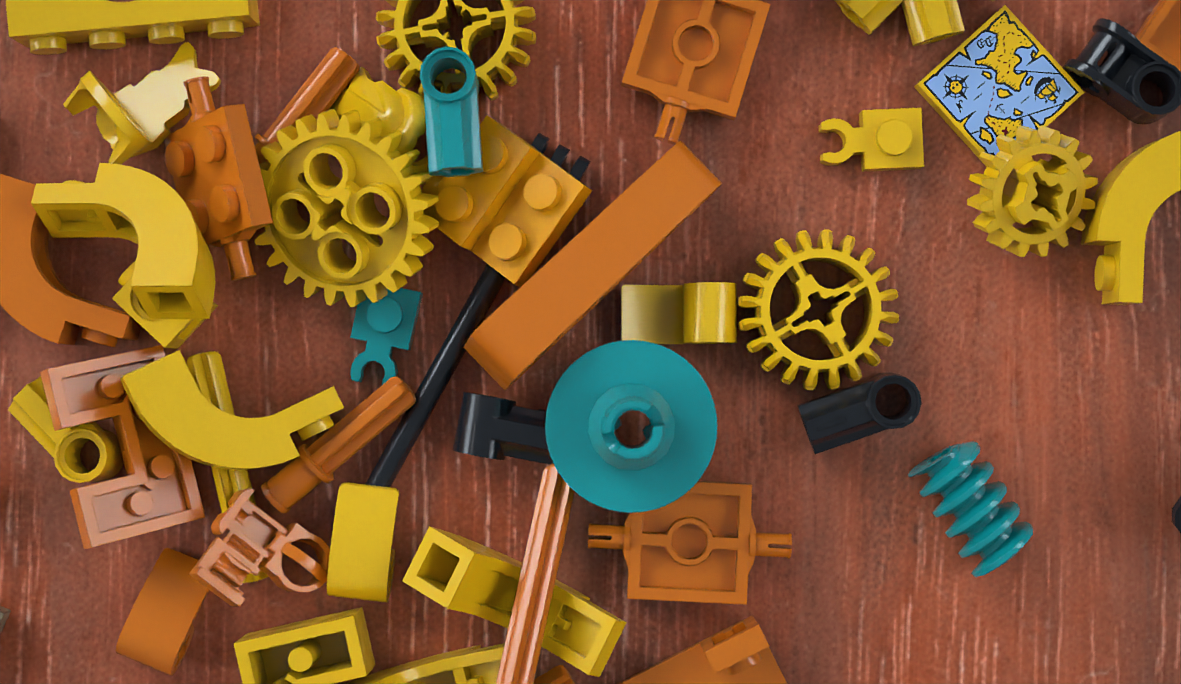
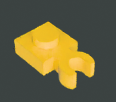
(884, 140)

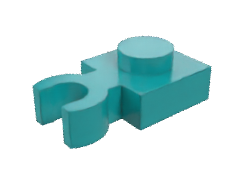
(385, 326)

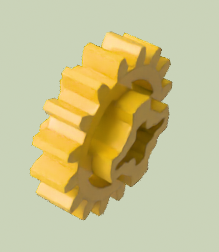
(1033, 191)

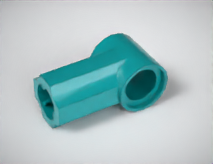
(451, 118)

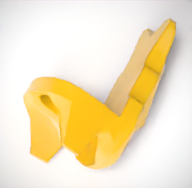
(398, 109)
(141, 115)

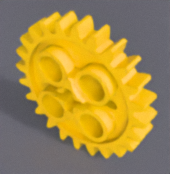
(369, 167)

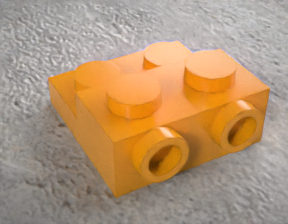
(511, 208)

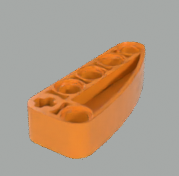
(591, 265)

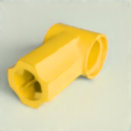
(65, 445)

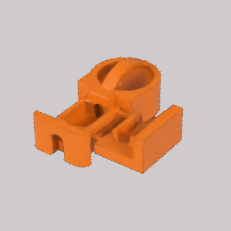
(246, 551)

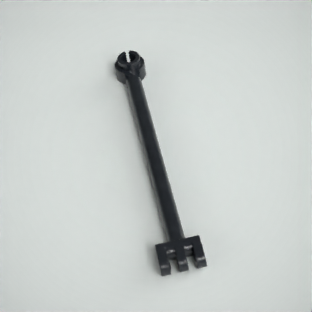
(451, 352)

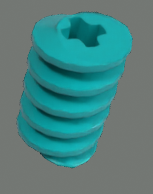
(974, 505)

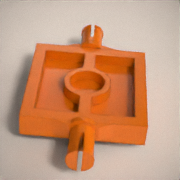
(695, 57)
(219, 175)
(693, 547)

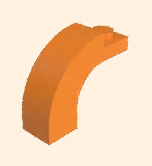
(33, 290)

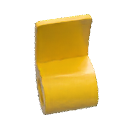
(680, 313)
(362, 542)

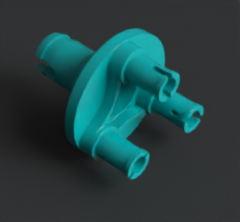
(587, 412)

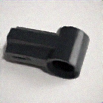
(853, 412)
(499, 429)

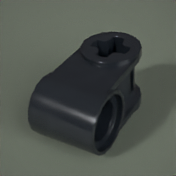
(1121, 72)

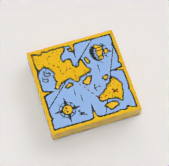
(997, 84)

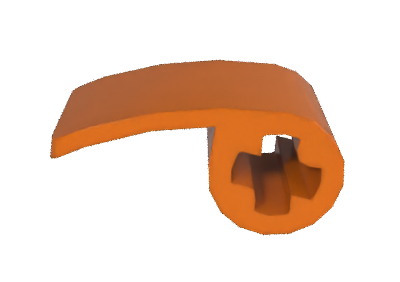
(163, 614)

